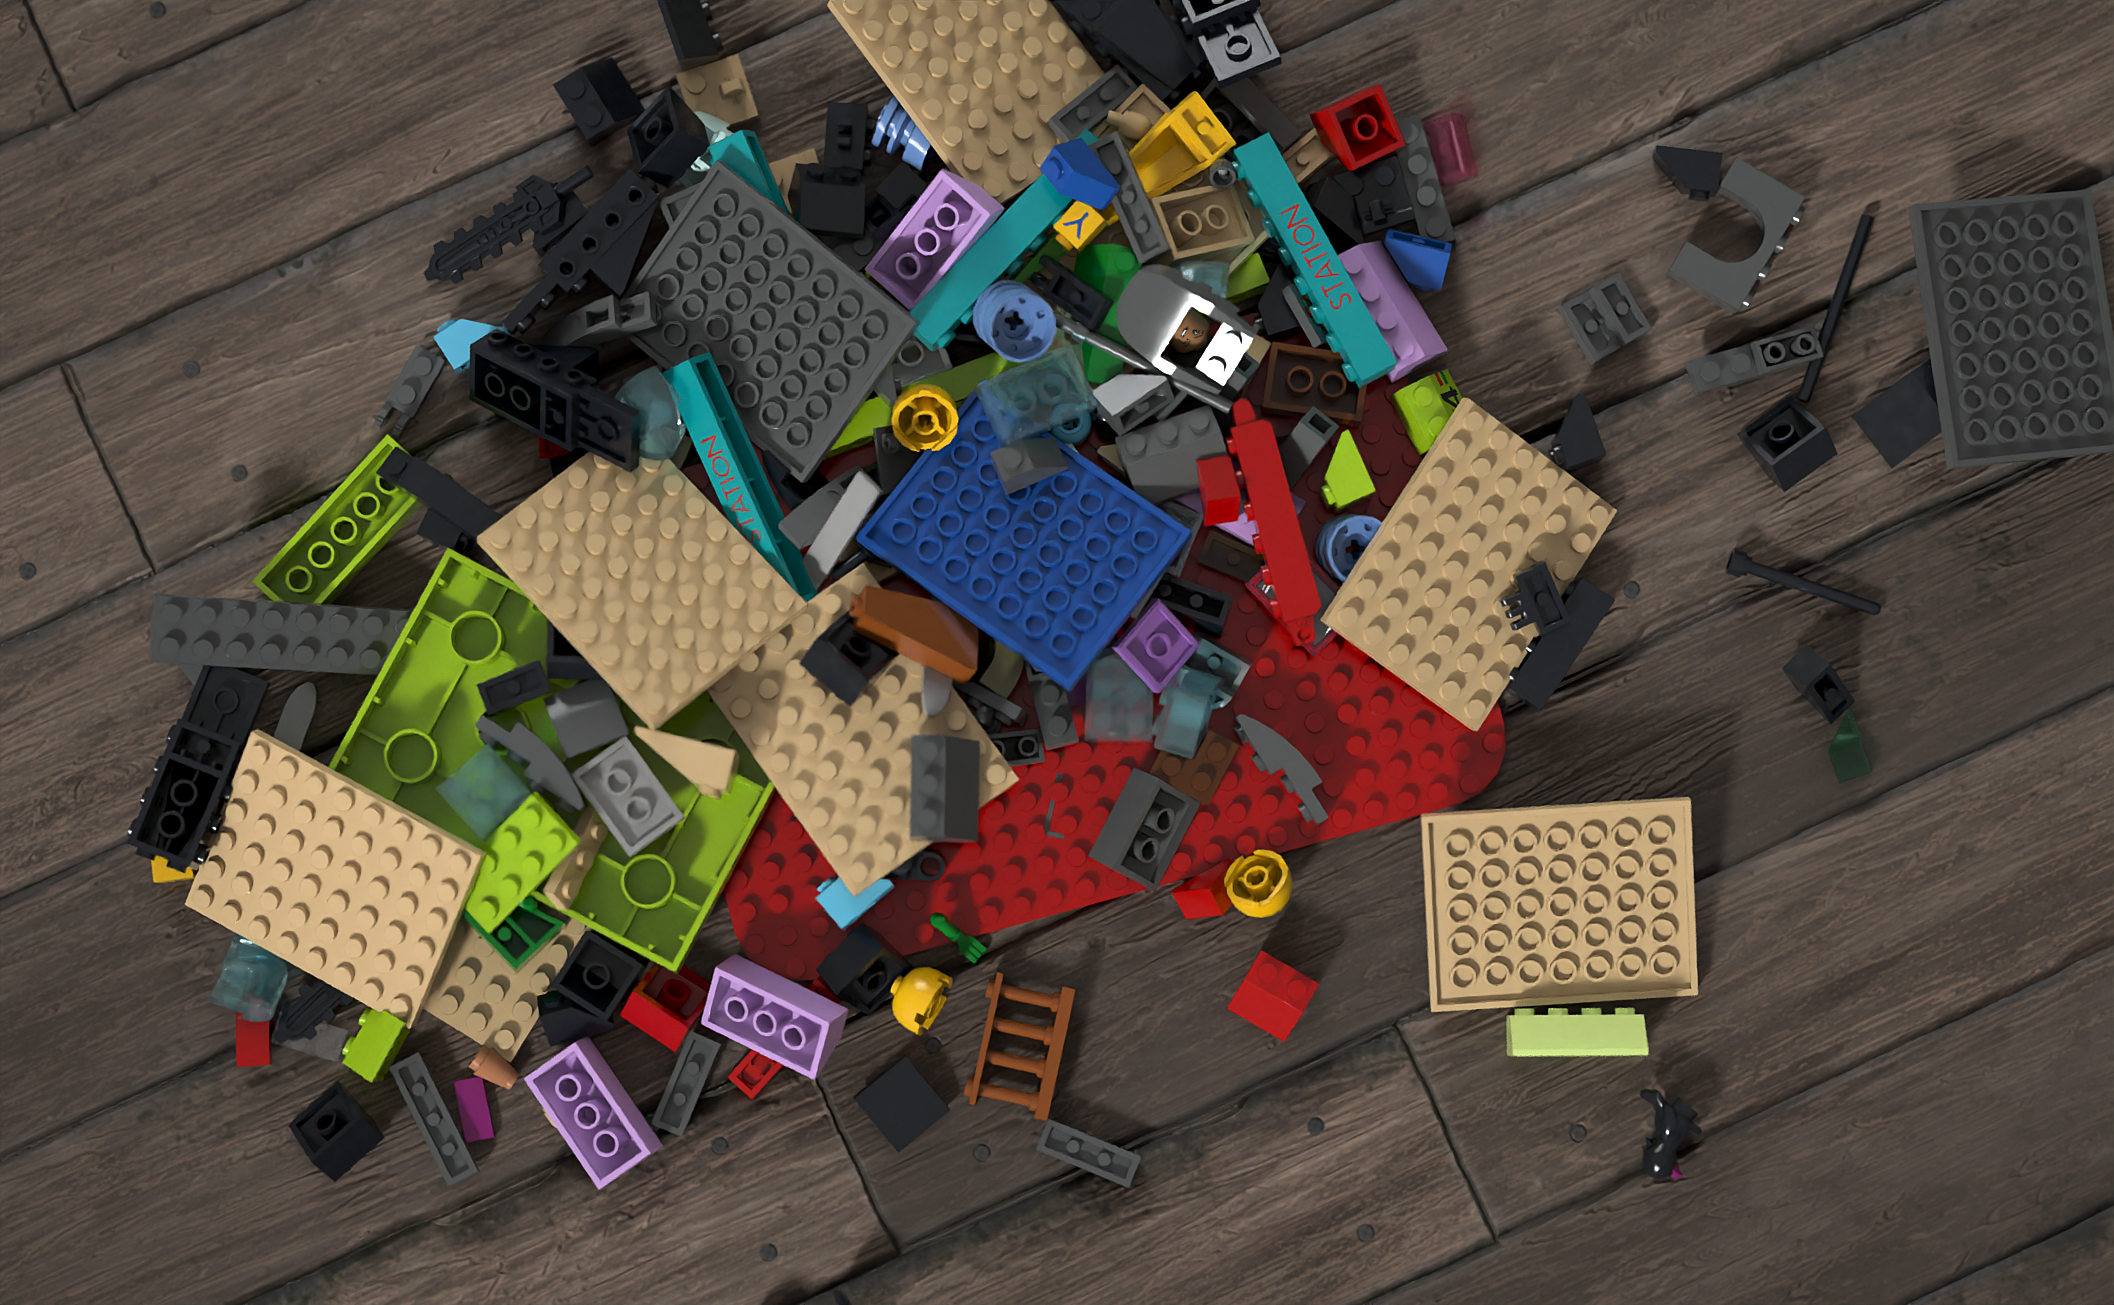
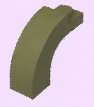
(999, 669)

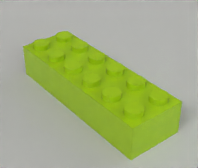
(339, 535)

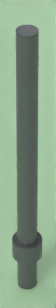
(1082, 333)

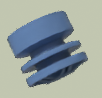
(901, 129)
(1020, 336)
(1336, 536)

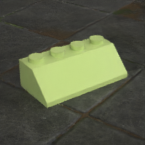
(1576, 1034)

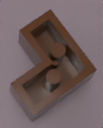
(1199, 775)

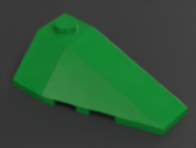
(1108, 270)

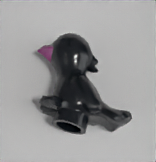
(1672, 1127)

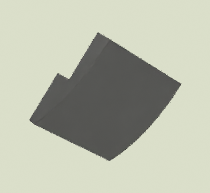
(1604, 318)
(586, 717)

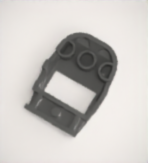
(1154, 309)

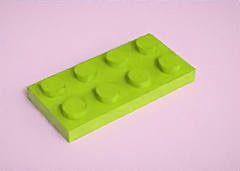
(518, 860)

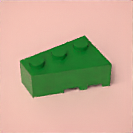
(519, 935)

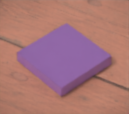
(1156, 645)

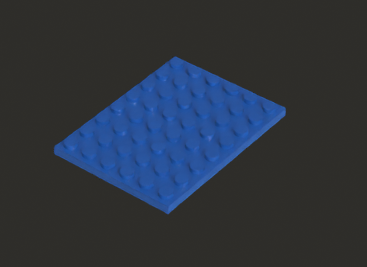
(1032, 568)

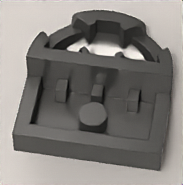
(1221, 662)

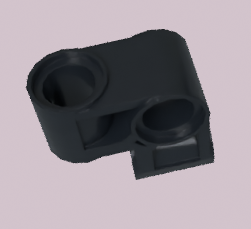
(913, 867)

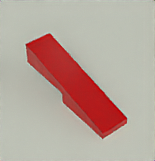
(759, 1069)

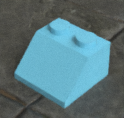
(843, 906)

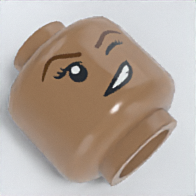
(1190, 332)

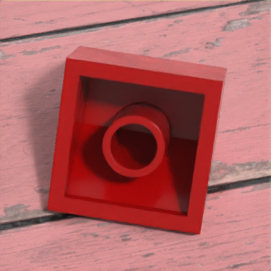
(1358, 127)
(1272, 995)
(667, 1004)

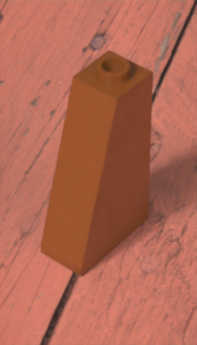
(918, 630)

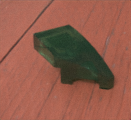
(1848, 752)

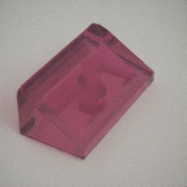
(1451, 149)

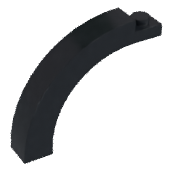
(438, 493)

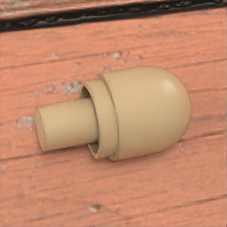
(1130, 124)

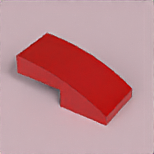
(253, 1042)

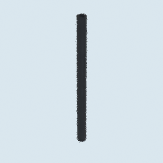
(1836, 305)

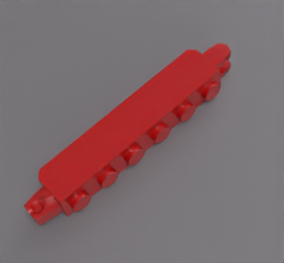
(1275, 522)

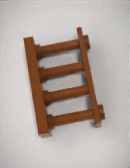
(1045, 1068)

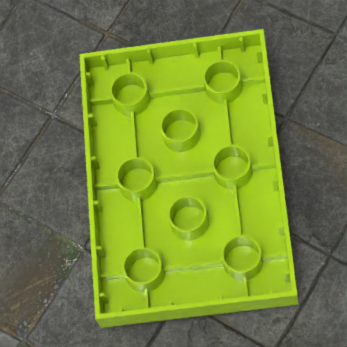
(423, 729)

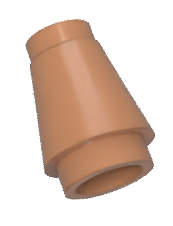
(493, 1067)

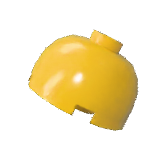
(924, 418)
(1259, 884)
(919, 997)

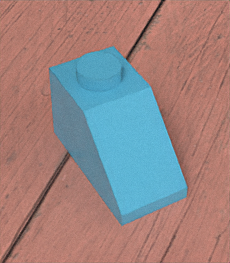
(455, 340)

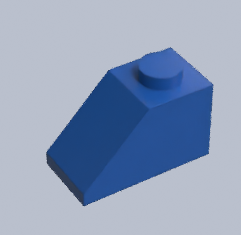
(1080, 174)
(1419, 258)

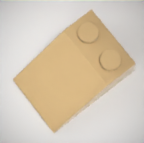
(1201, 223)
(704, 764)

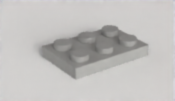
(628, 796)

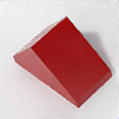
(1218, 490)
(1205, 893)

